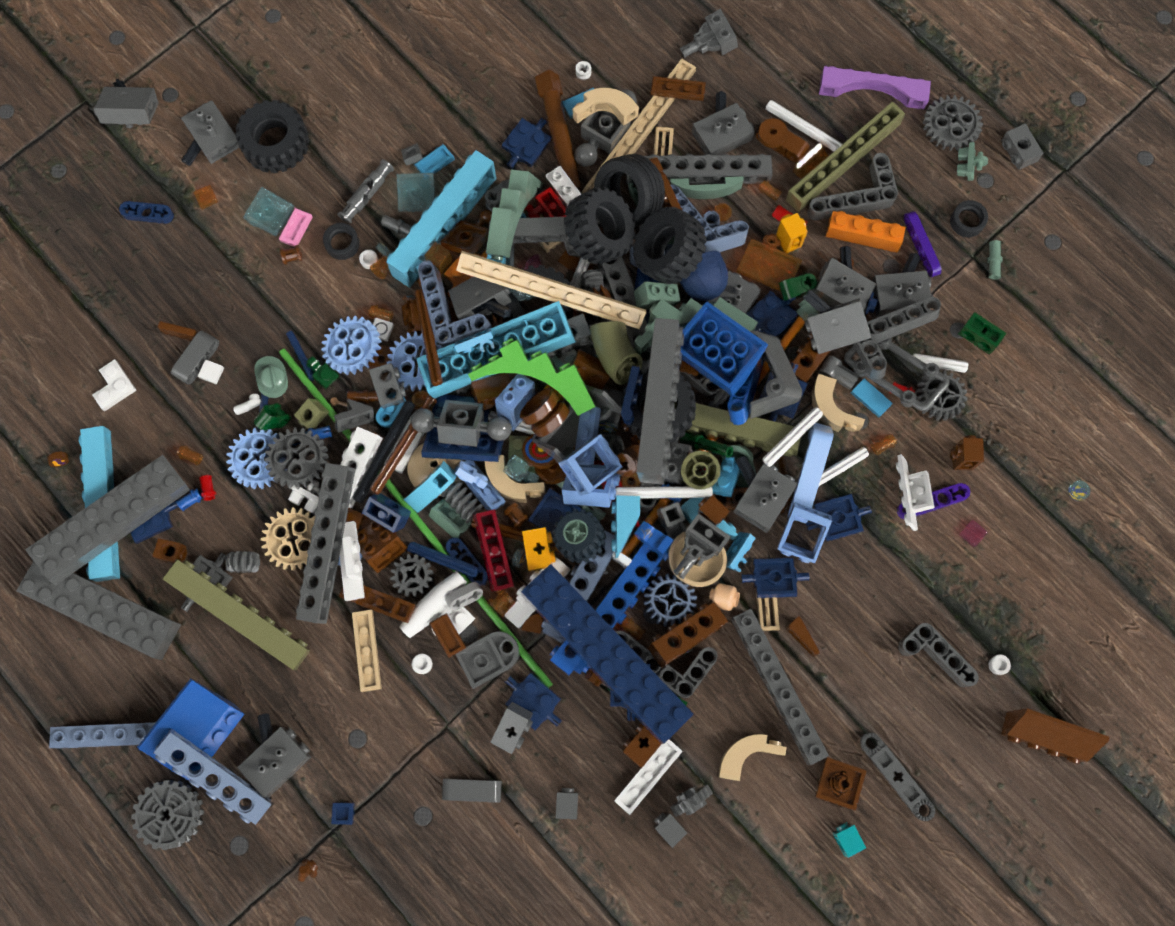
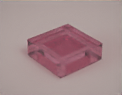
(973, 533)

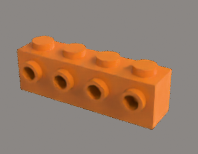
(865, 231)

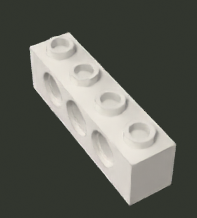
(363, 460)

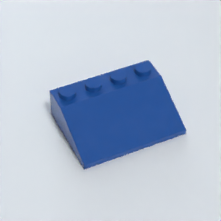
(721, 348)
(197, 716)

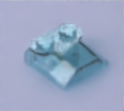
(415, 191)
(268, 212)

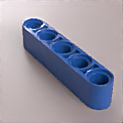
(740, 403)

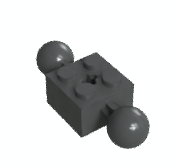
(602, 131)
(461, 423)

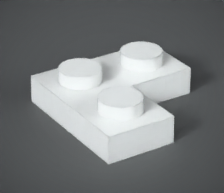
(118, 386)

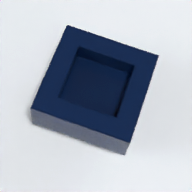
(343, 813)

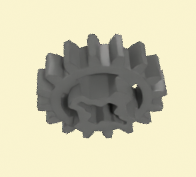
(407, 581)
(691, 800)

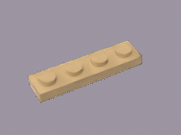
(366, 651)

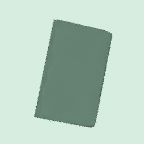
(448, 519)

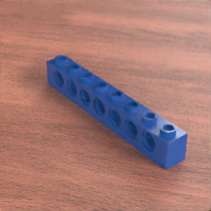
(629, 599)

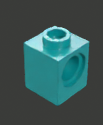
(848, 839)

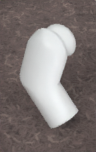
(253, 402)

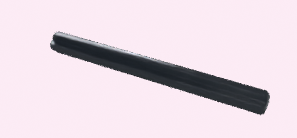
(383, 452)

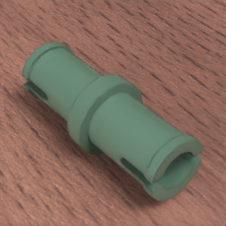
(995, 259)

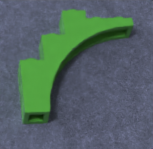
(514, 360)

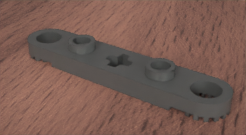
(906, 788)

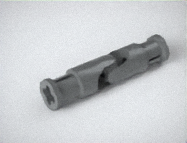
(363, 194)

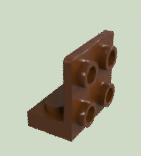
(379, 545)

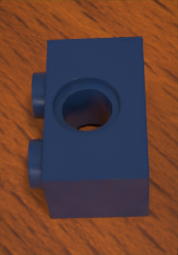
(386, 512)

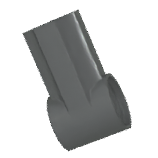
(834, 369)

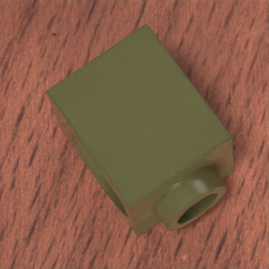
(318, 411)

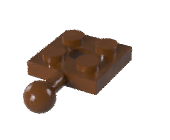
(468, 236)

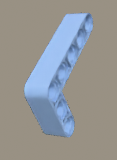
(819, 441)

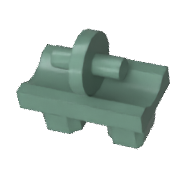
(969, 154)

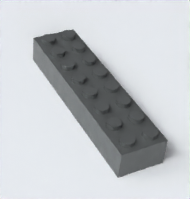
(659, 400)
(107, 520)
(102, 611)

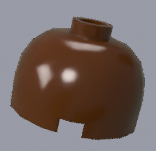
(410, 314)

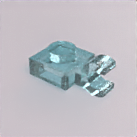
(518, 470)

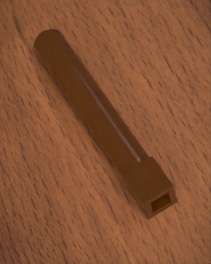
(550, 89)

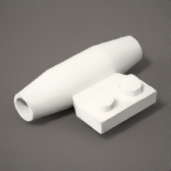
(434, 605)

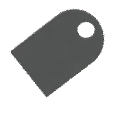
(487, 659)

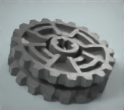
(152, 817)

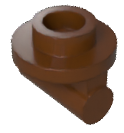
(309, 868)

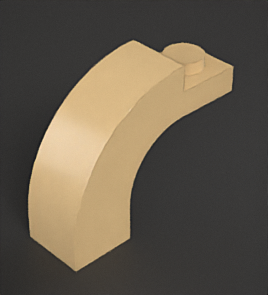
(606, 100)
(832, 416)
(507, 487)
(735, 755)

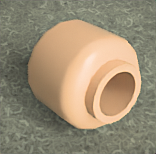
(725, 596)

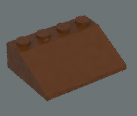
(1052, 735)

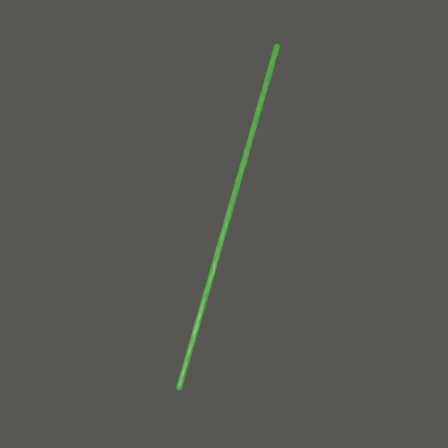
(418, 521)

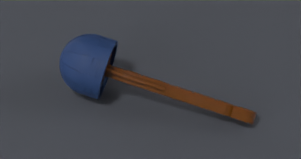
(711, 274)

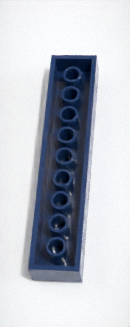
(606, 654)

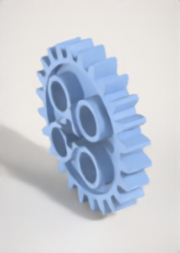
(351, 345)
(401, 358)
(249, 444)

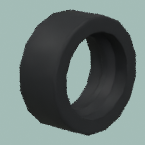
(974, 207)
(338, 228)

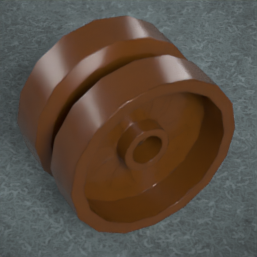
(544, 412)

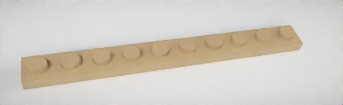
(647, 119)
(550, 289)

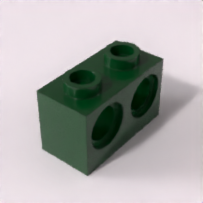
(982, 333)

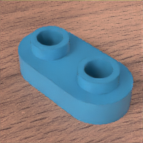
(391, 411)

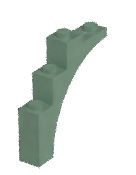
(684, 315)

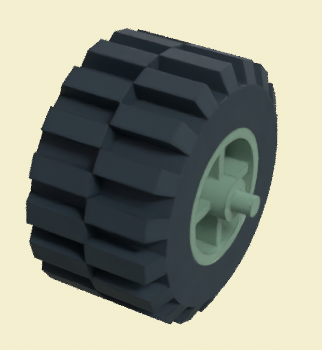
(579, 536)

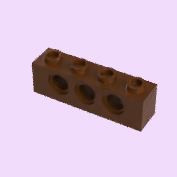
(813, 359)
(665, 653)

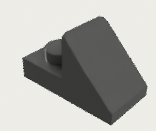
(357, 415)

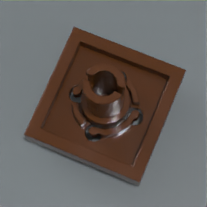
(852, 779)

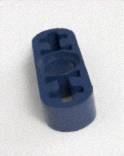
(140, 207)
(462, 547)

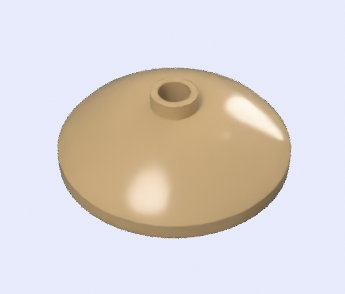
(420, 468)
(701, 575)

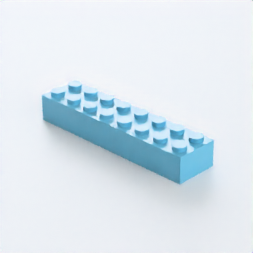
(445, 212)
(536, 331)

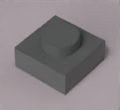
(412, 154)

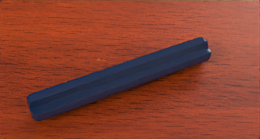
(443, 559)

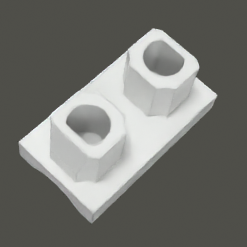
(297, 496)

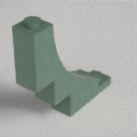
(505, 218)

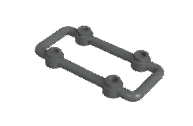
(908, 397)

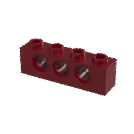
(493, 550)

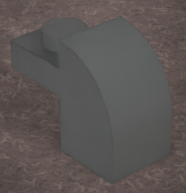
(671, 519)

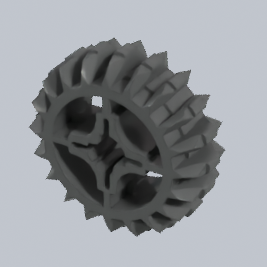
(956, 396)

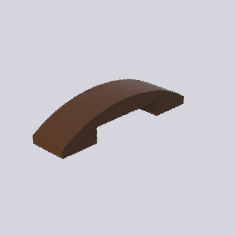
(385, 604)

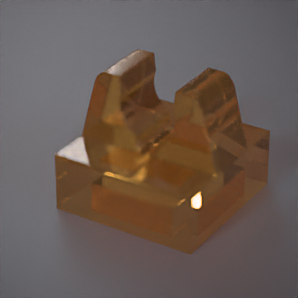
(502, 603)

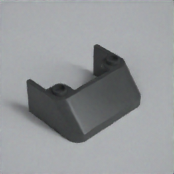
(784, 388)
(561, 440)

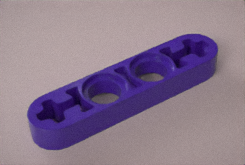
(922, 244)
(937, 505)

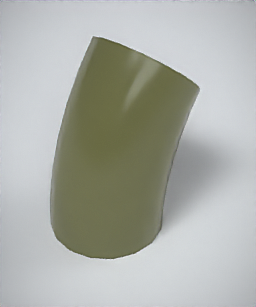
(615, 350)

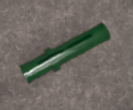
(699, 442)

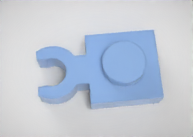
(468, 473)

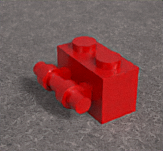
(547, 204)

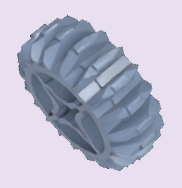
(661, 599)

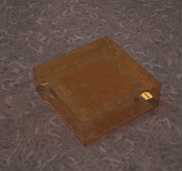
(205, 197)

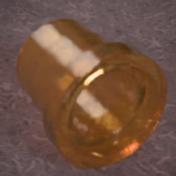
(380, 268)

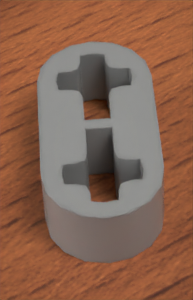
(464, 596)

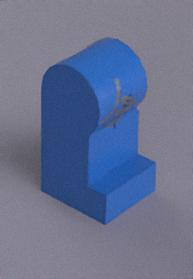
(653, 538)

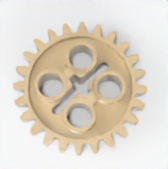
(275, 544)

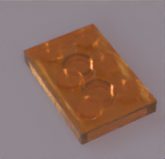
(767, 264)

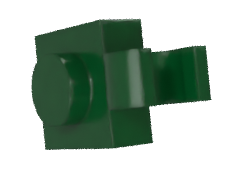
(323, 374)

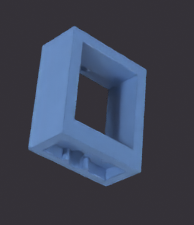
(522, 392)
(576, 474)
(597, 497)
(811, 515)

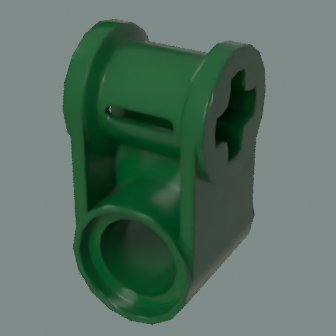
(795, 286)
(271, 417)

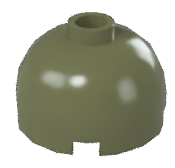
(691, 470)

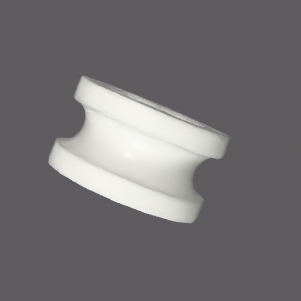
(586, 66)

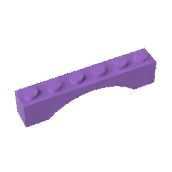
(911, 92)

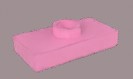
(295, 227)

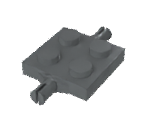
(214, 570)

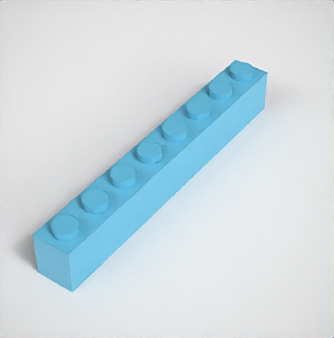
(98, 481)

